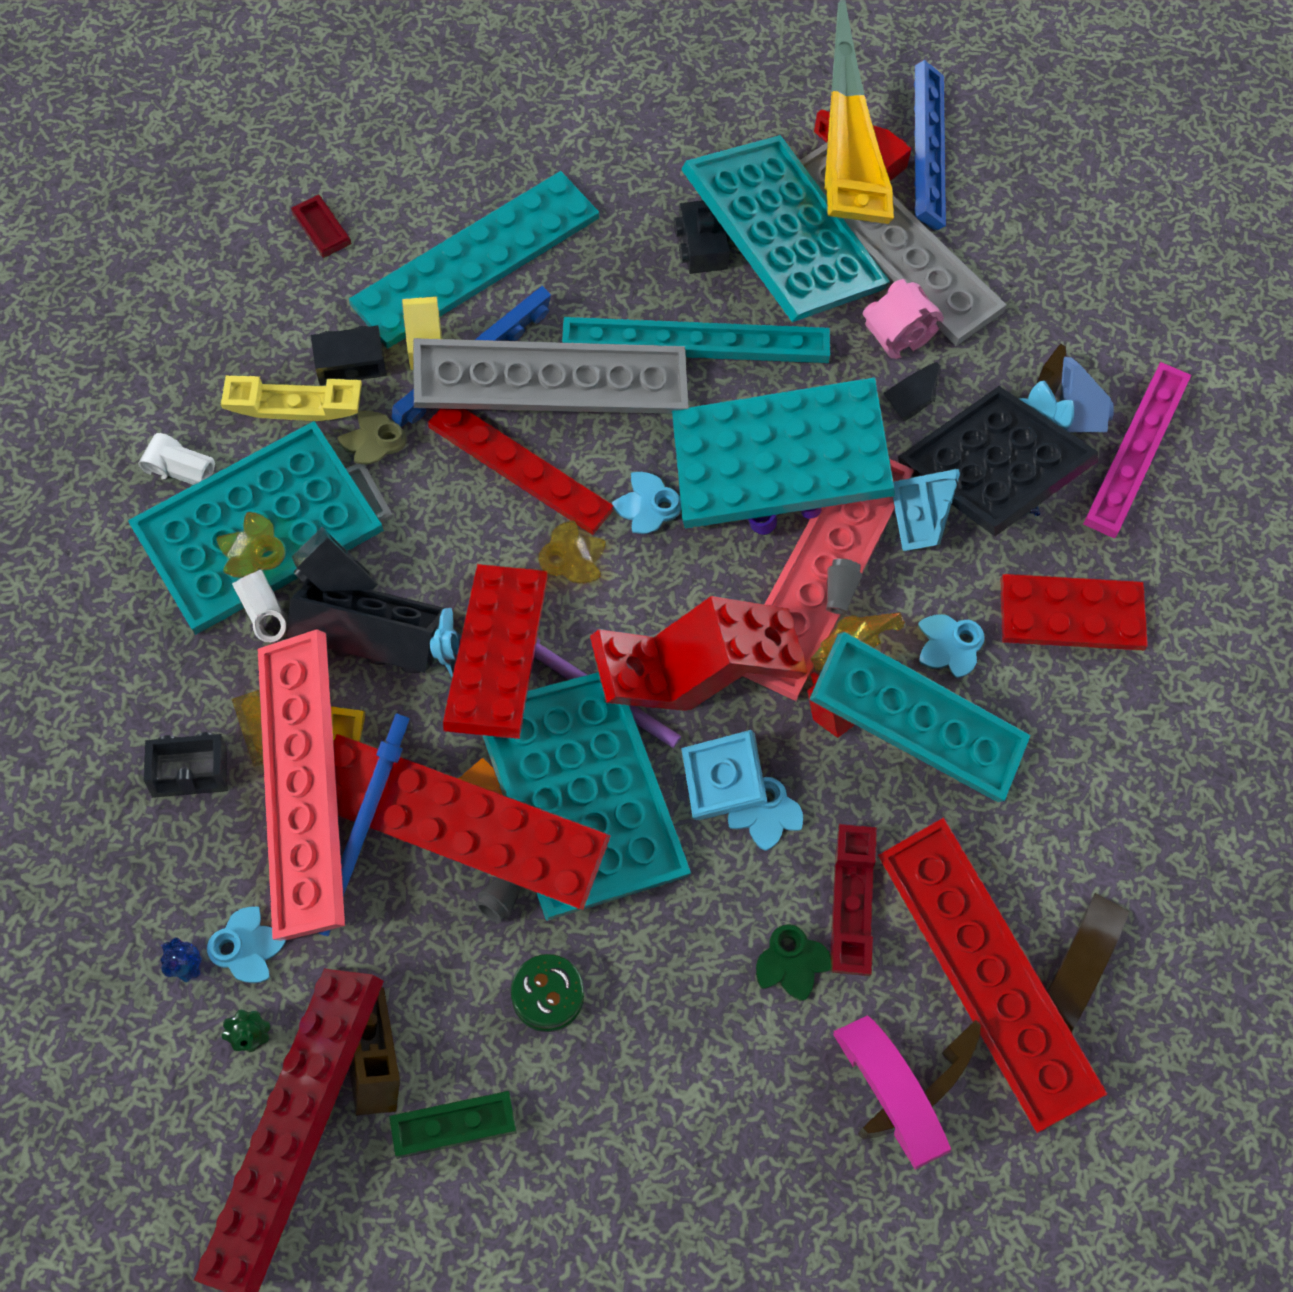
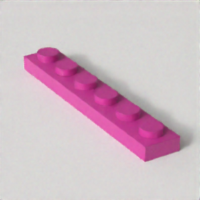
(1137, 450)

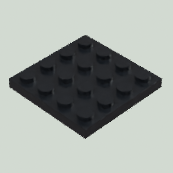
(1005, 459)

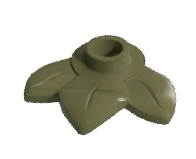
(371, 440)

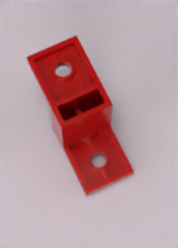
(698, 654)

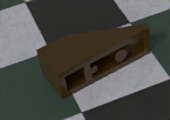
(374, 1065)

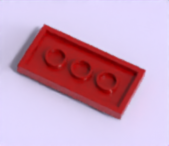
(1073, 612)

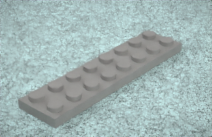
(914, 253)
(549, 376)

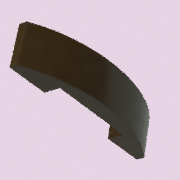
(1086, 958)
(958, 1054)

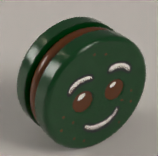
(547, 993)

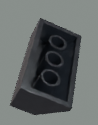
(368, 625)

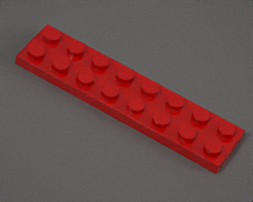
(472, 825)
(992, 976)

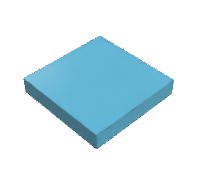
(724, 775)

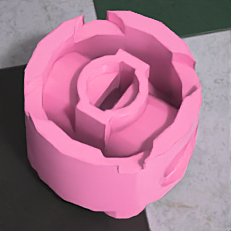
(902, 318)

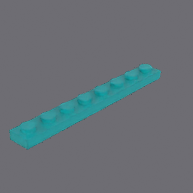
(707, 339)

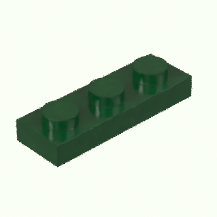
(452, 1124)

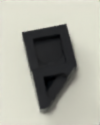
(914, 392)

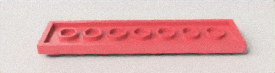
(837, 533)
(300, 787)

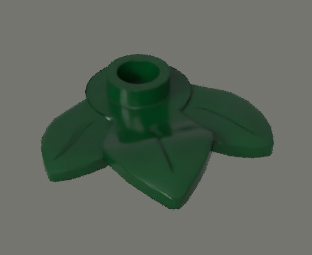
(795, 967)

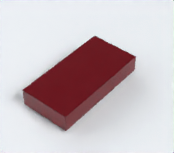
(321, 226)

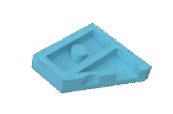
(923, 507)

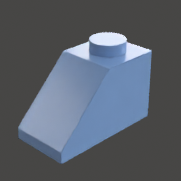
(1091, 403)

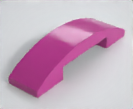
(896, 1089)

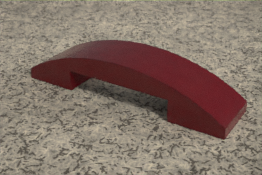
(853, 900)

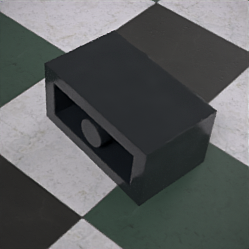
(348, 354)

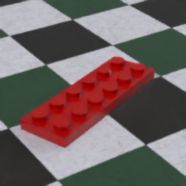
(496, 652)

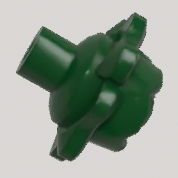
(246, 1030)

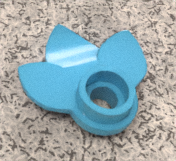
(1043, 400)
(643, 503)
(446, 641)
(947, 648)
(769, 819)
(251, 946)

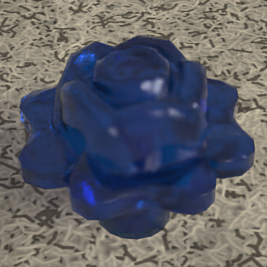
(180, 960)

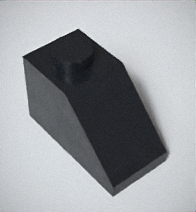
(330, 565)

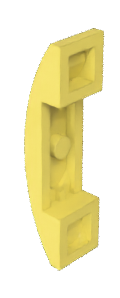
(291, 402)

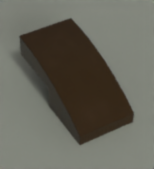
(1053, 369)

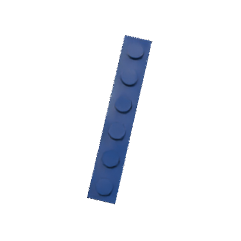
(929, 146)
(508, 328)

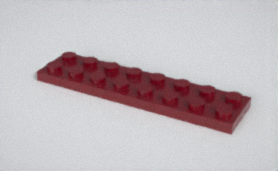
(288, 1132)

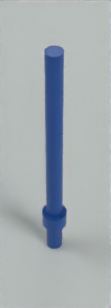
(388, 753)

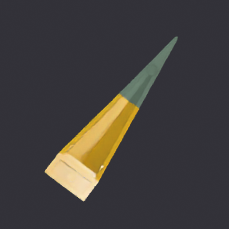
(854, 166)

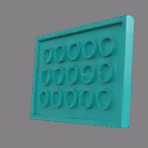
(784, 227)
(781, 453)
(290, 482)
(593, 769)

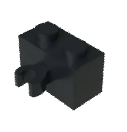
(703, 238)

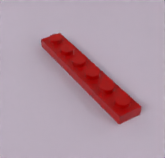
(522, 467)

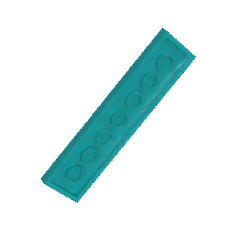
(478, 255)

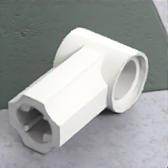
(169, 458)
(260, 603)

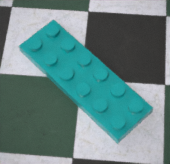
(920, 717)

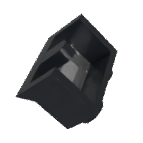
(185, 765)

